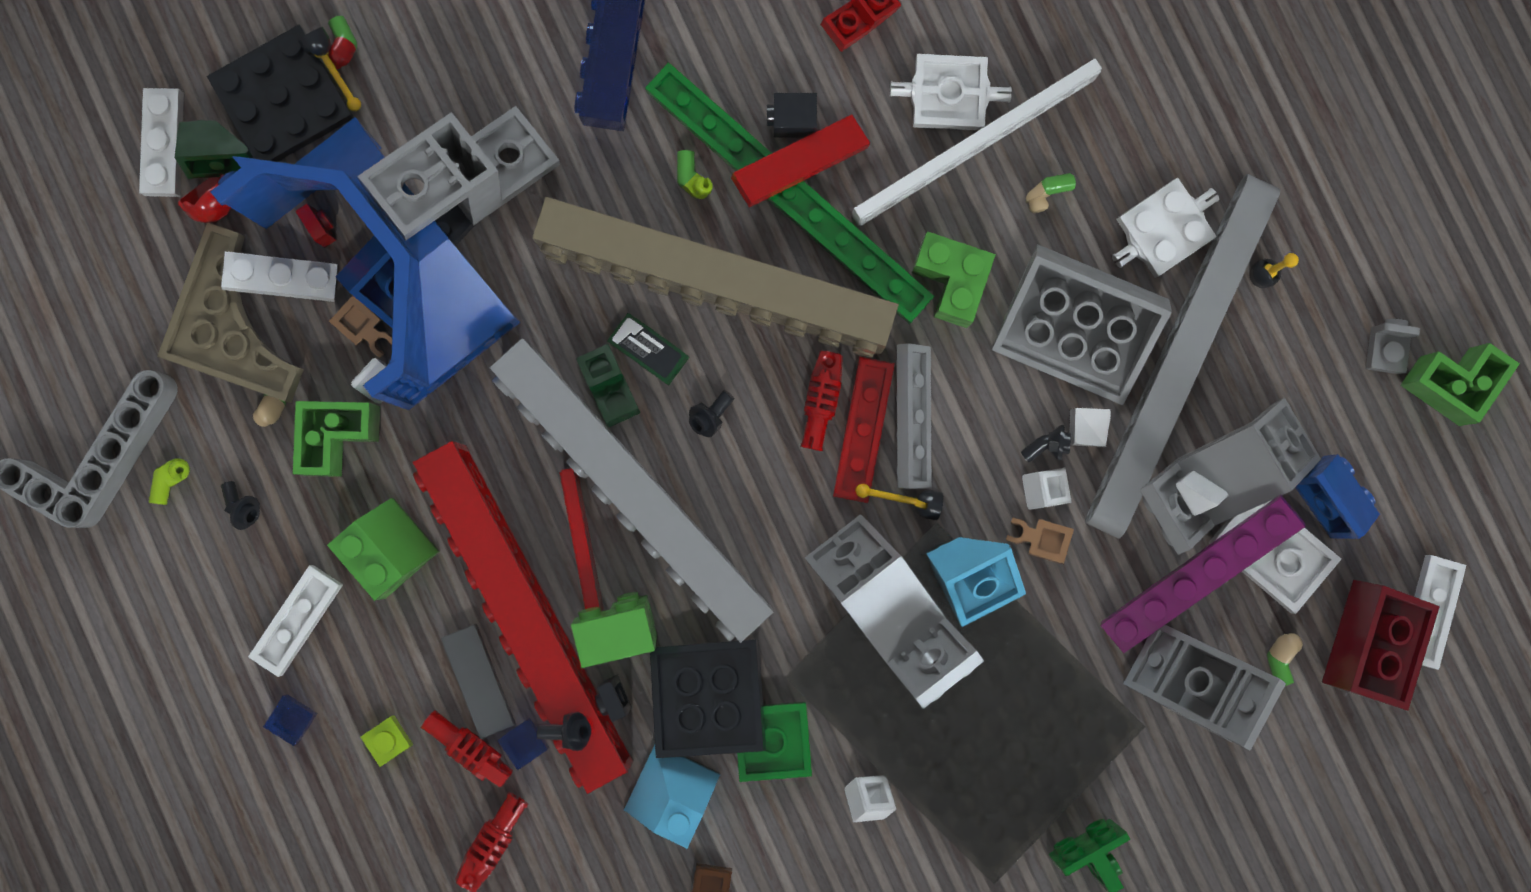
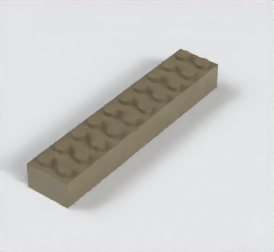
(714, 277)

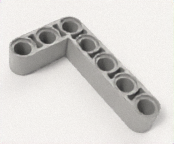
(98, 459)

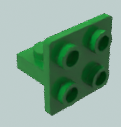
(1092, 850)

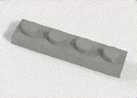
(913, 416)

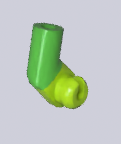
(689, 179)

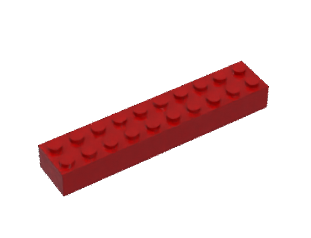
(520, 609)

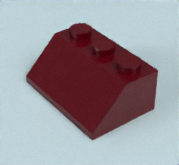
(1380, 644)

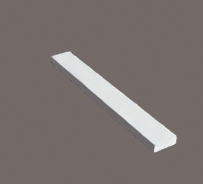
(976, 143)

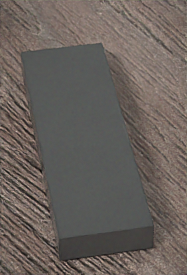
(478, 681)

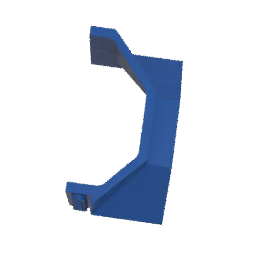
(439, 301)

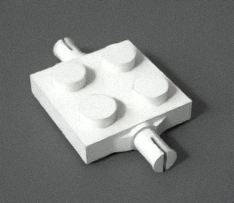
(950, 92)
(1166, 228)

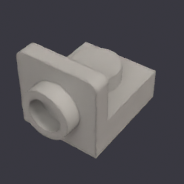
(1390, 346)

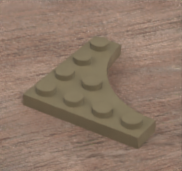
(213, 330)

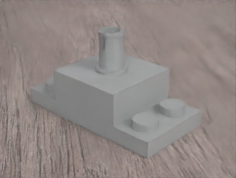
(1205, 685)

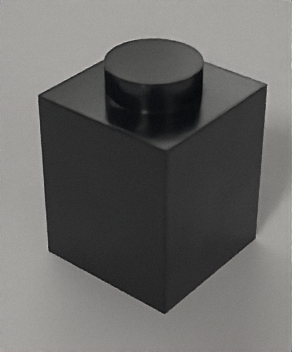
(793, 115)

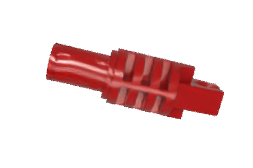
(822, 398)
(468, 749)
(490, 844)

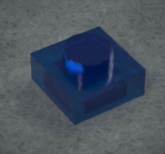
(290, 720)
(522, 745)

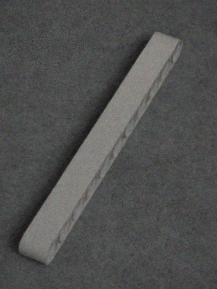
(1182, 356)

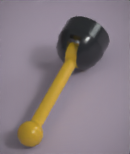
(318, 45)
(1262, 276)
(927, 504)

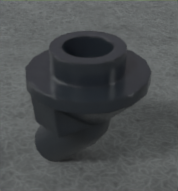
(708, 418)
(1056, 442)
(242, 511)
(570, 733)

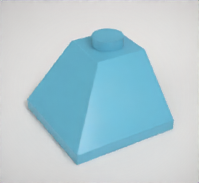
(976, 576)
(672, 797)

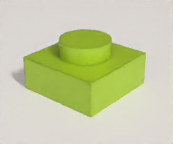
(386, 740)

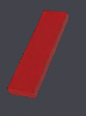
(800, 160)
(863, 428)
(581, 539)

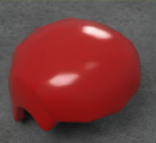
(202, 205)

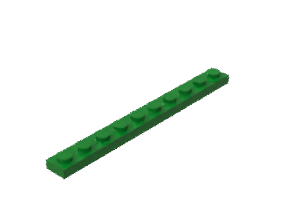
(798, 202)

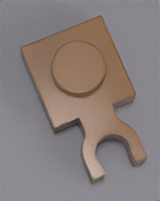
(359, 323)
(1047, 540)

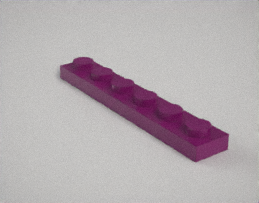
(1203, 573)

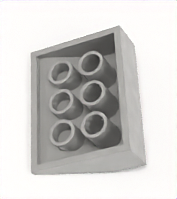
(1081, 324)

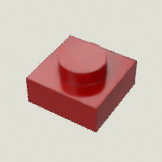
(317, 224)

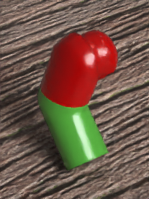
(344, 43)

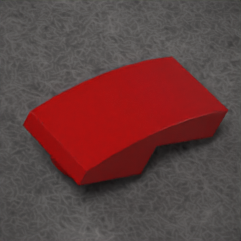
(856, 20)

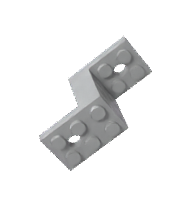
(458, 171)
(1248, 463)
(893, 610)

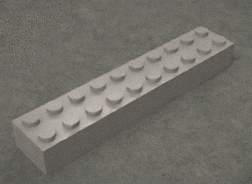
(628, 485)

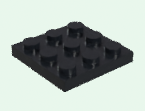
(280, 97)
(707, 699)

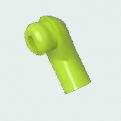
(166, 477)

